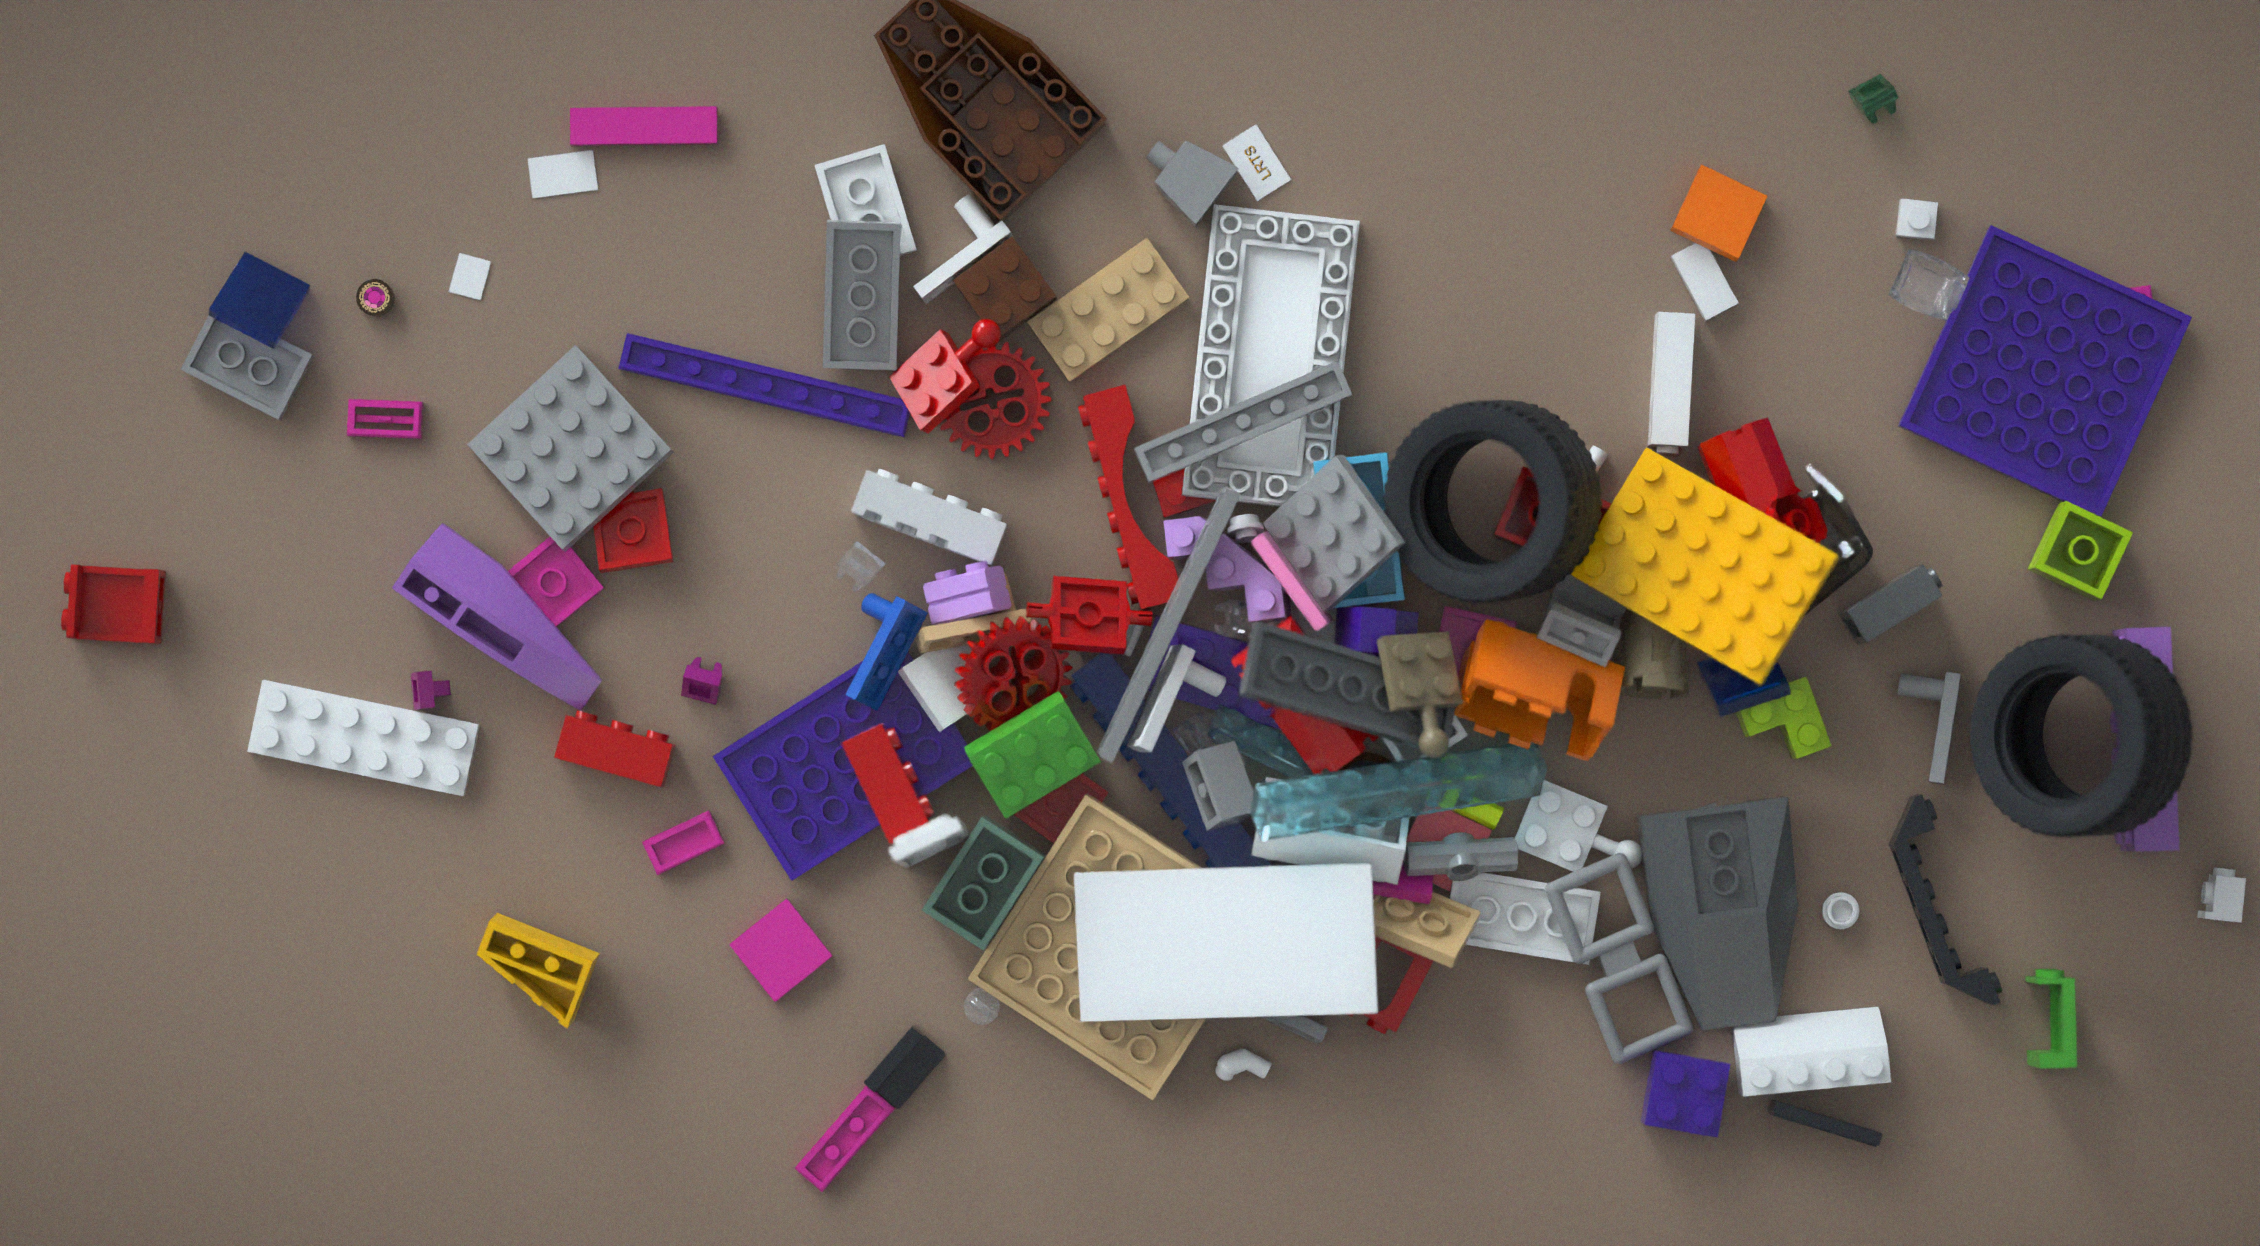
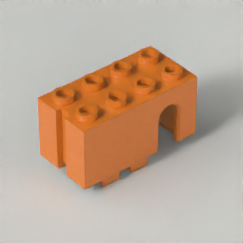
(1517, 680)

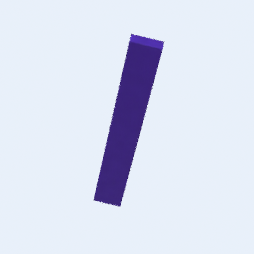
(764, 385)

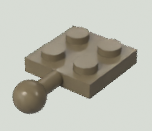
(1421, 677)

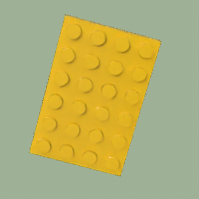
(1704, 566)

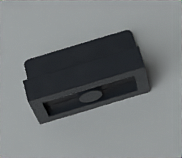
(905, 1067)

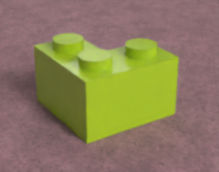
(1796, 716)

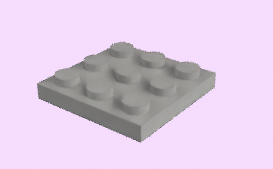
(1333, 532)

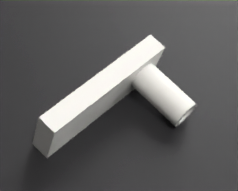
(988, 236)
(1175, 669)

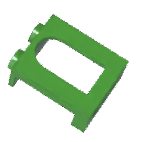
(2062, 1021)

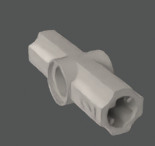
(1460, 856)

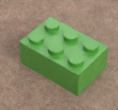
(1031, 754)

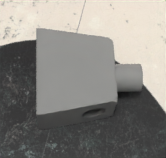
(1191, 178)

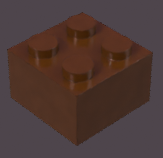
(1005, 287)

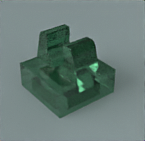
(1874, 95)

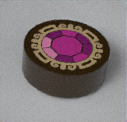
(375, 297)

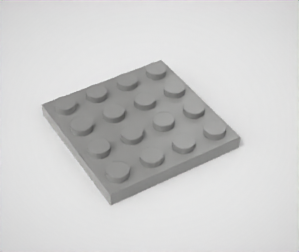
(570, 448)

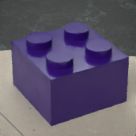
(1685, 1093)

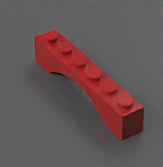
(1111, 424)

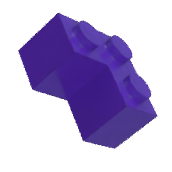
(1362, 627)

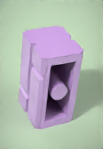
(967, 594)

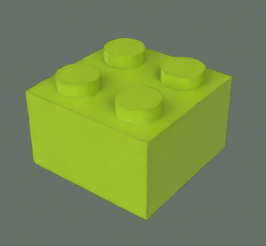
(2080, 551)

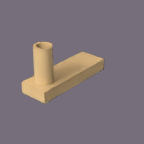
(959, 632)

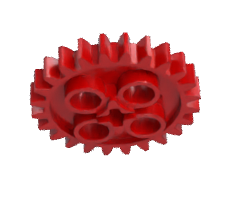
(1000, 432)
(982, 682)

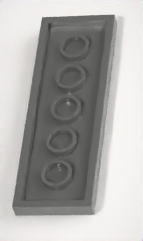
(1328, 684)

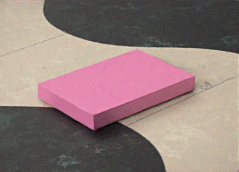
(1290, 580)

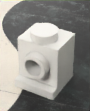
(2223, 896)

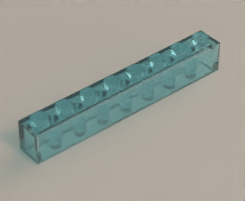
(1397, 790)

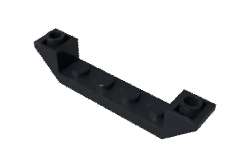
(1916, 820)

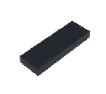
(1825, 1123)

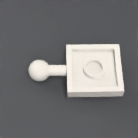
(1564, 828)

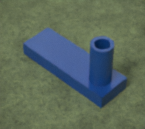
(888, 649)

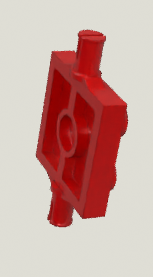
(1088, 614)

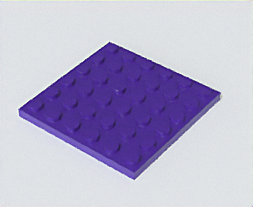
(2045, 371)

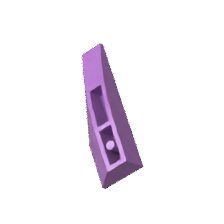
(495, 614)

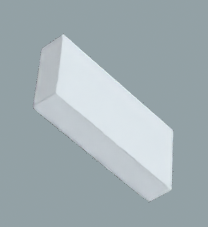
(1704, 280)

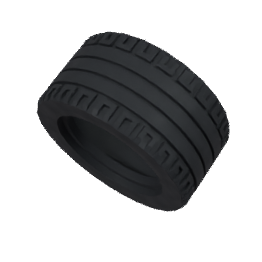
(1419, 506)
(2011, 749)

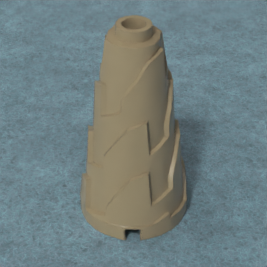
(1653, 661)

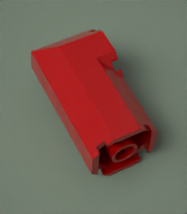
(1755, 471)
(1316, 740)

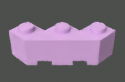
(1231, 569)

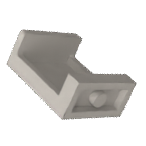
(1582, 621)

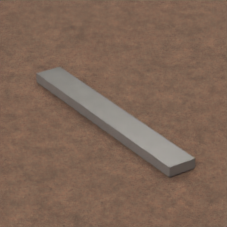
(1168, 623)

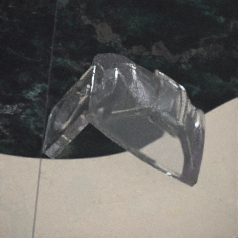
(1928, 285)

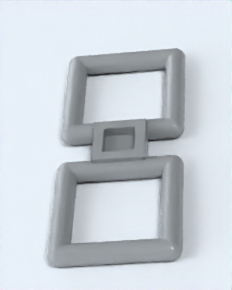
(1619, 958)

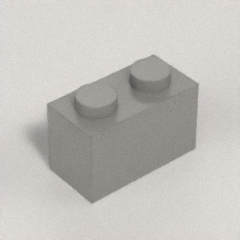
(1220, 785)

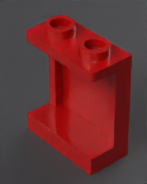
(114, 604)

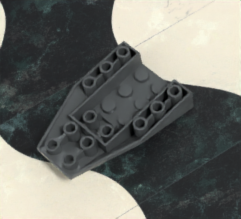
(1723, 904)

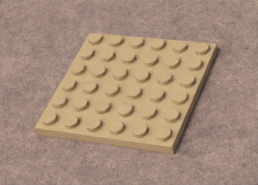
(1036, 954)

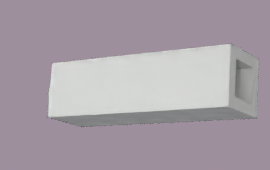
(1671, 381)

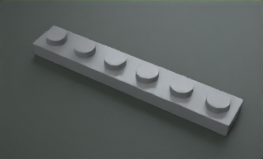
(1242, 422)

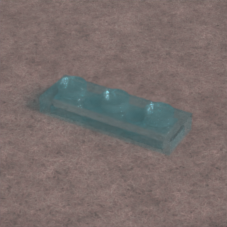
(1257, 742)

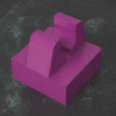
(702, 683)
(425, 689)

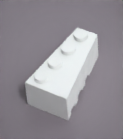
(928, 517)

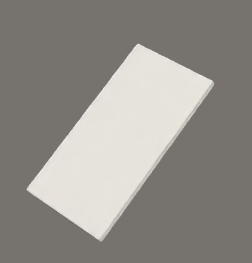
(1270, 315)
(1226, 942)

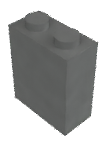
(1891, 603)

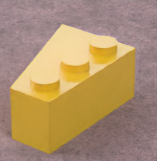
(540, 964)

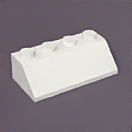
(1811, 1052)

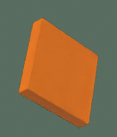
(1718, 213)

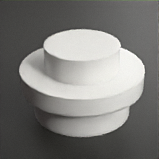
(1245, 528)
(1840, 910)

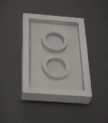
(247, 367)

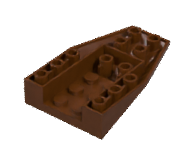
(986, 100)

